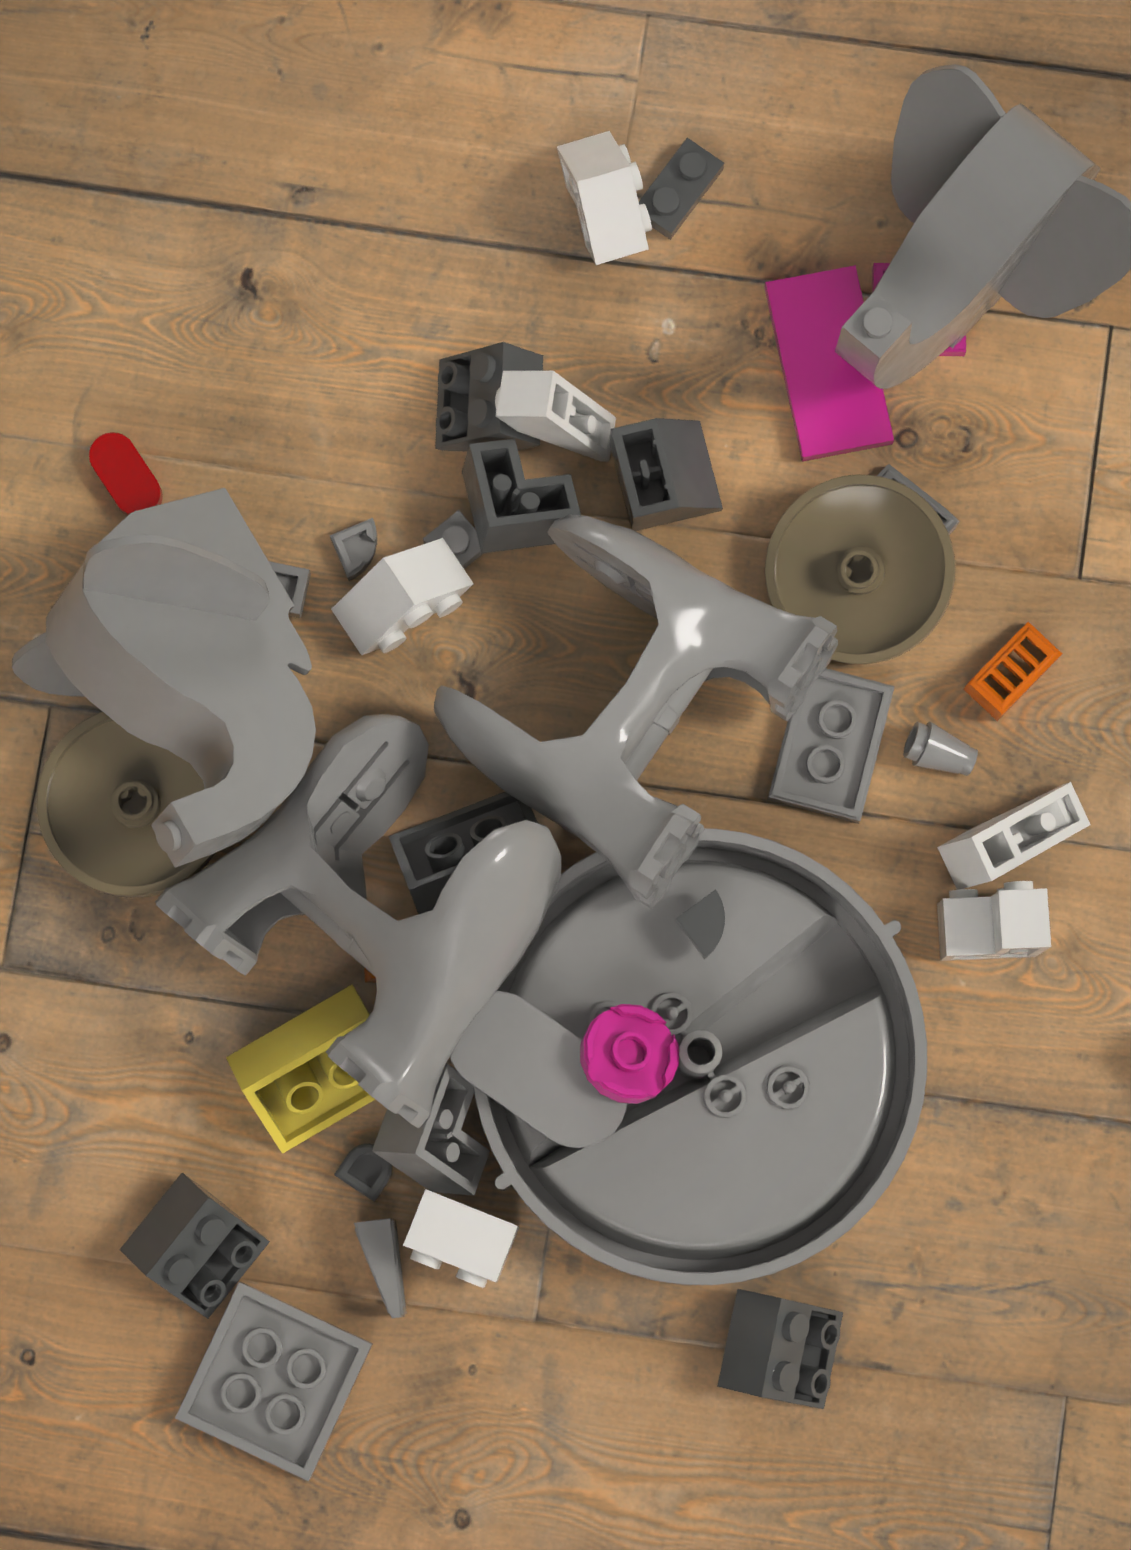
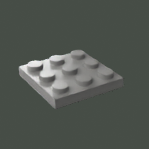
(274, 1381)

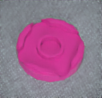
(629, 1053)

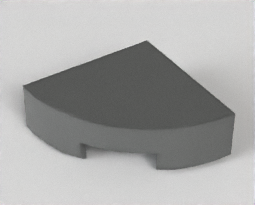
(704, 923)

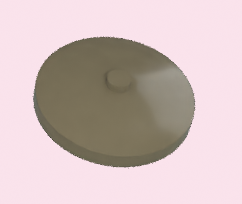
(867, 562)
(100, 804)

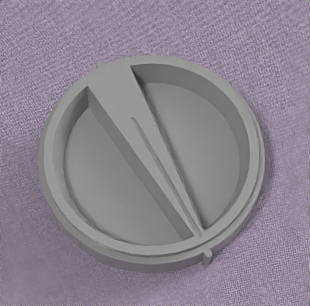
(788, 1078)

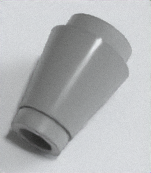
(938, 750)

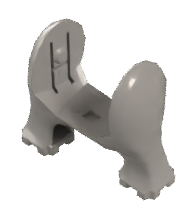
(701, 635)
(427, 968)

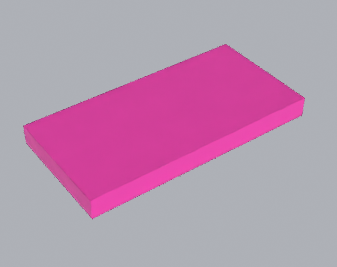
(828, 398)

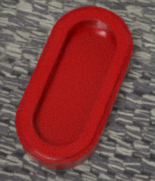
(124, 473)

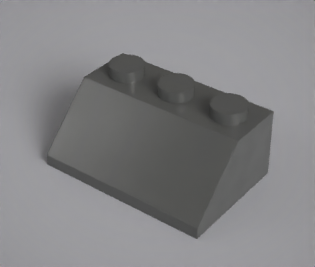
(436, 847)

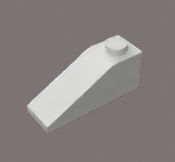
(555, 412)
(1013, 837)

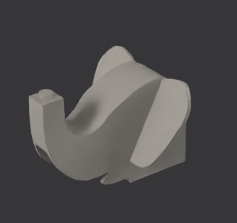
(994, 215)
(193, 651)

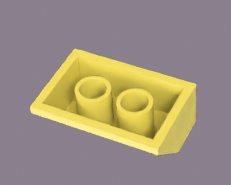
(292, 1077)

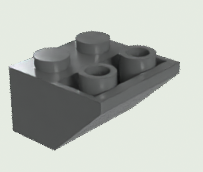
(468, 396)
(664, 471)
(194, 1246)
(780, 1349)

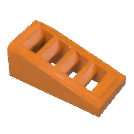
(987, 696)

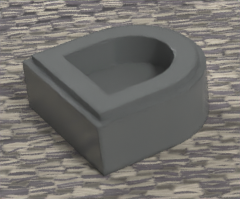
(365, 1171)

